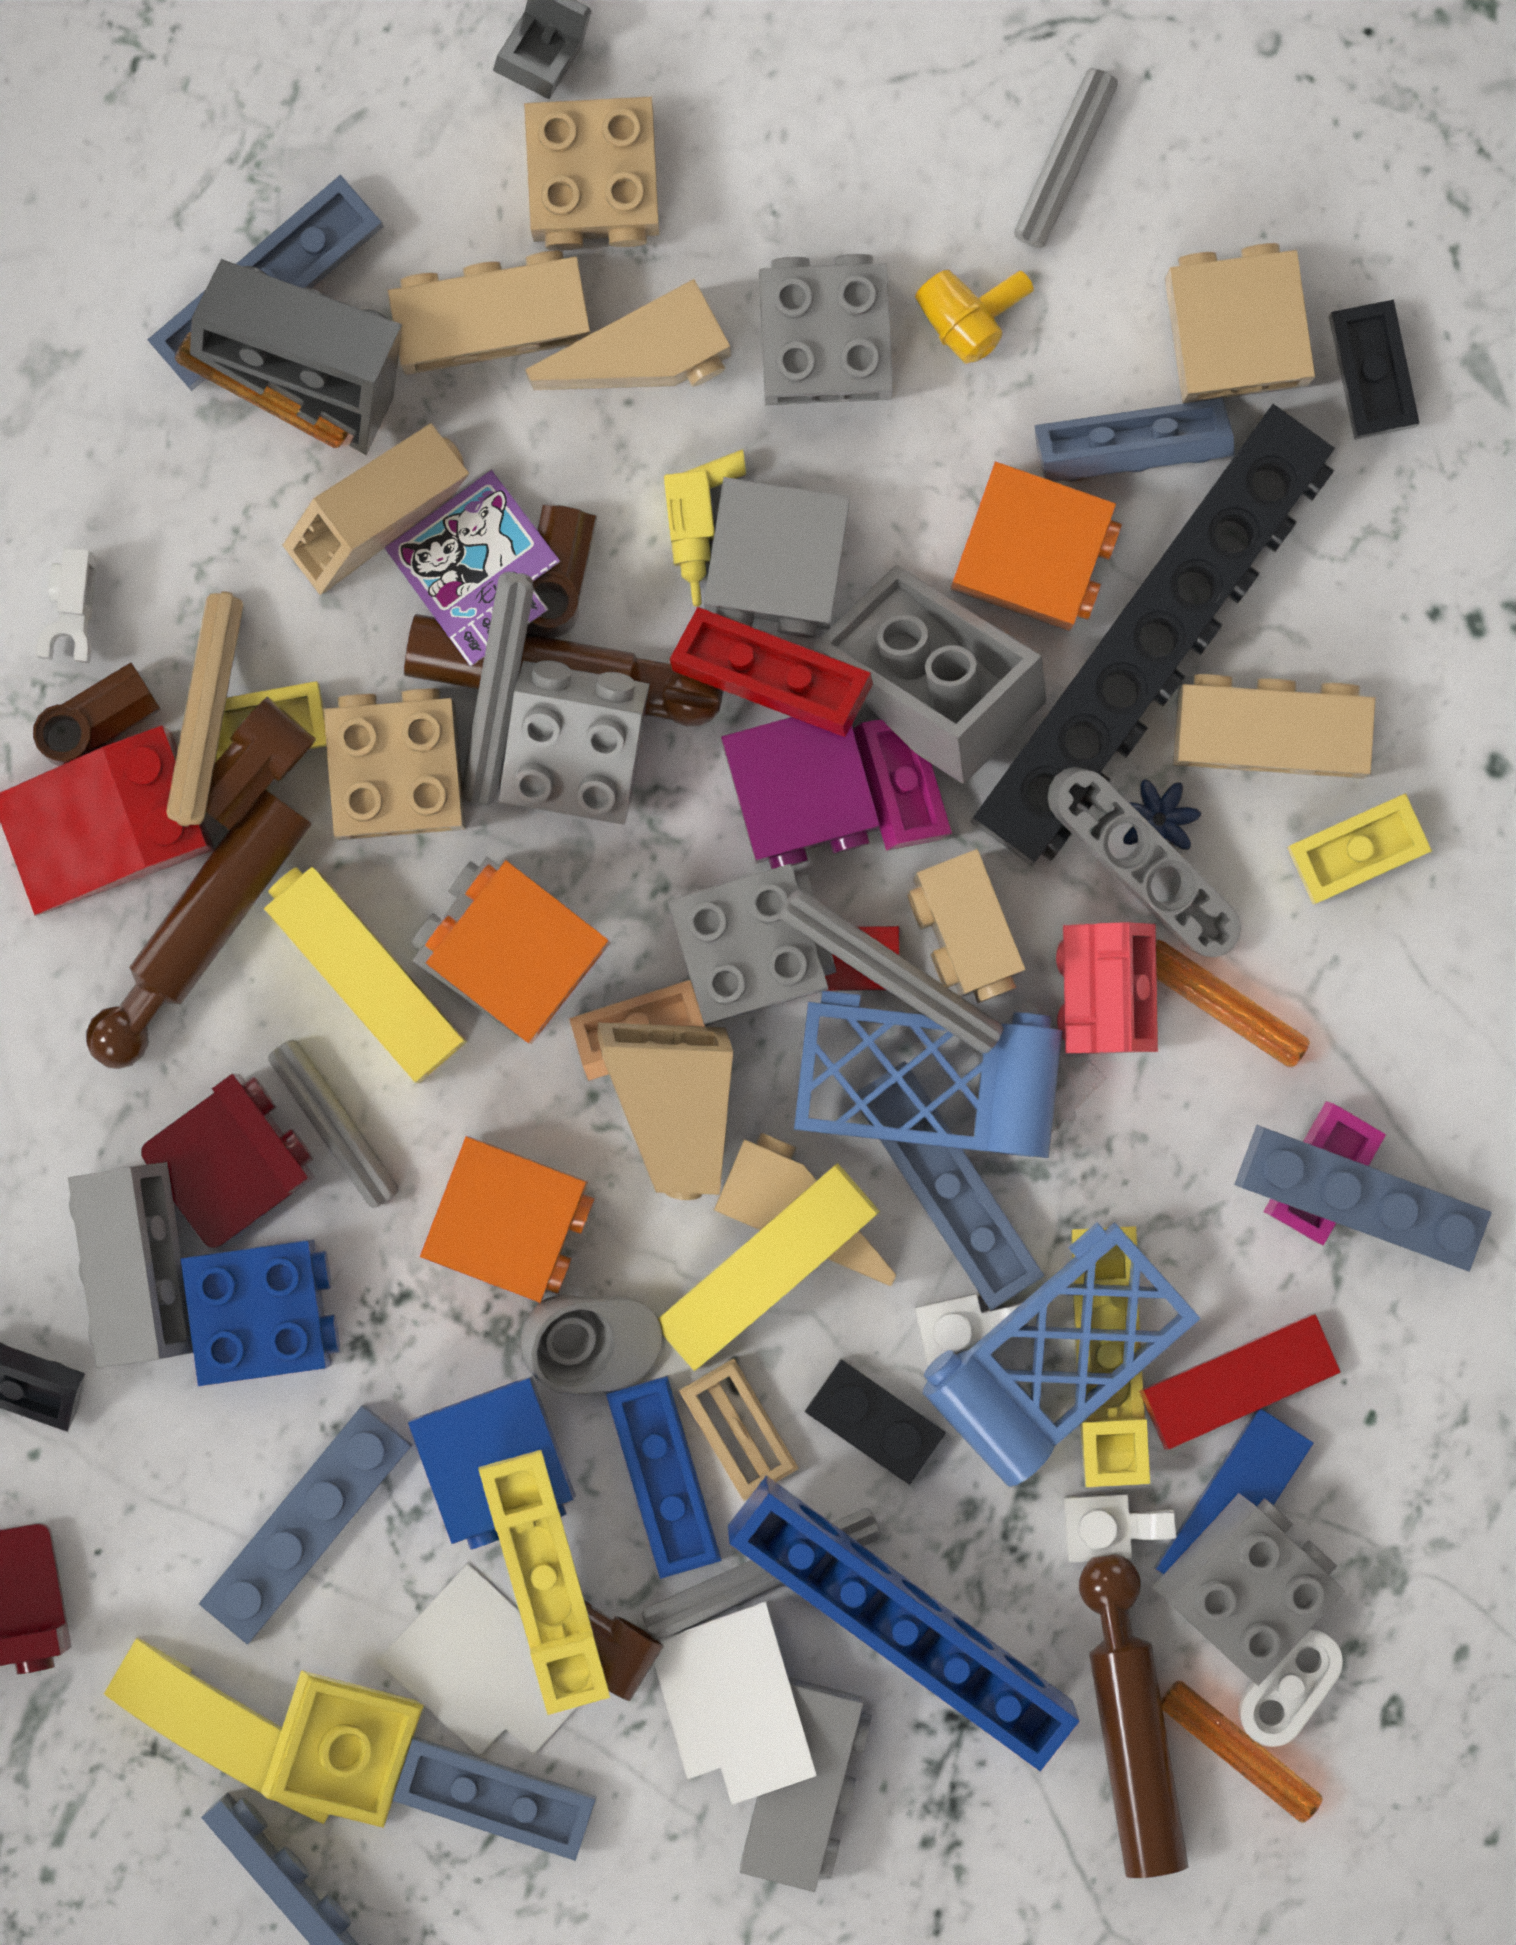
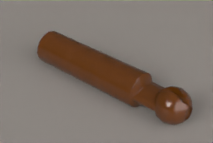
(670, 694)
(197, 927)
(1132, 1725)

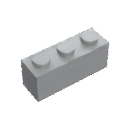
(130, 1264)
(793, 1824)

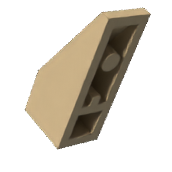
(650, 347)
(769, 1180)

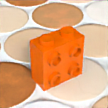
(1036, 547)
(515, 950)
(507, 1220)

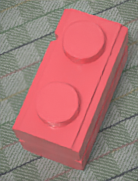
(1108, 988)

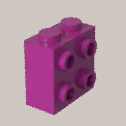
(799, 790)

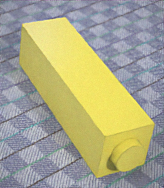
(363, 972)

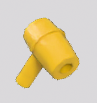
(963, 319)

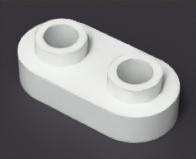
(1294, 1689)

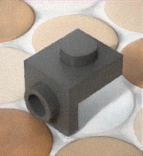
(543, 44)

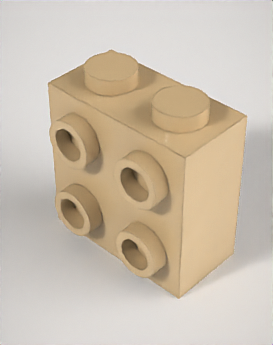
(592, 172)
(1239, 323)
(394, 765)
(969, 927)

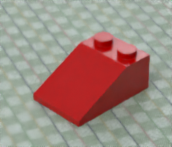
(98, 822)

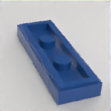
(1255, 1467)
(663, 1477)

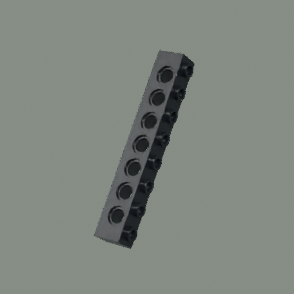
(1275, 445)

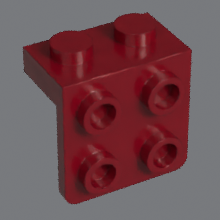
(229, 1160)
(30, 1600)

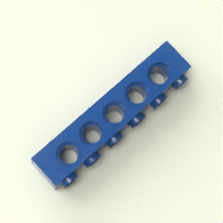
(902, 1623)

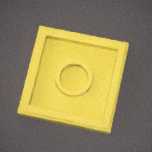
(342, 1749)

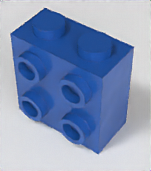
(259, 1312)
(479, 1433)

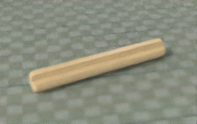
(204, 709)

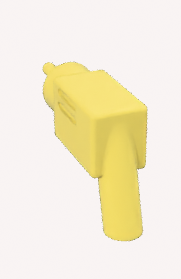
(692, 515)

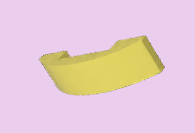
(767, 1267)
(1116, 1433)
(544, 1582)
(197, 1716)

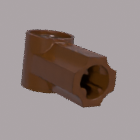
(570, 537)
(101, 712)
(261, 752)
(623, 1650)

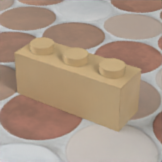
(489, 312)
(1274, 728)

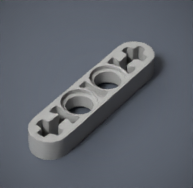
(1140, 867)

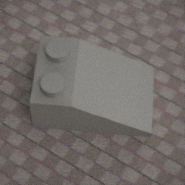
(938, 672)

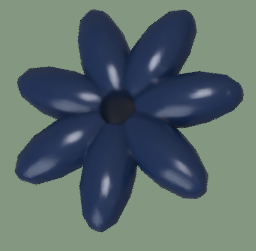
(1166, 807)

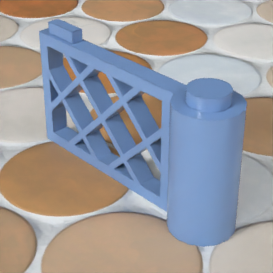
(1013, 1090)
(997, 1413)

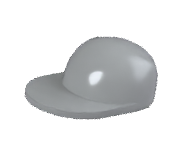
(590, 1343)

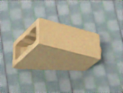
(374, 507)
(674, 1099)

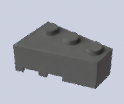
(301, 345)

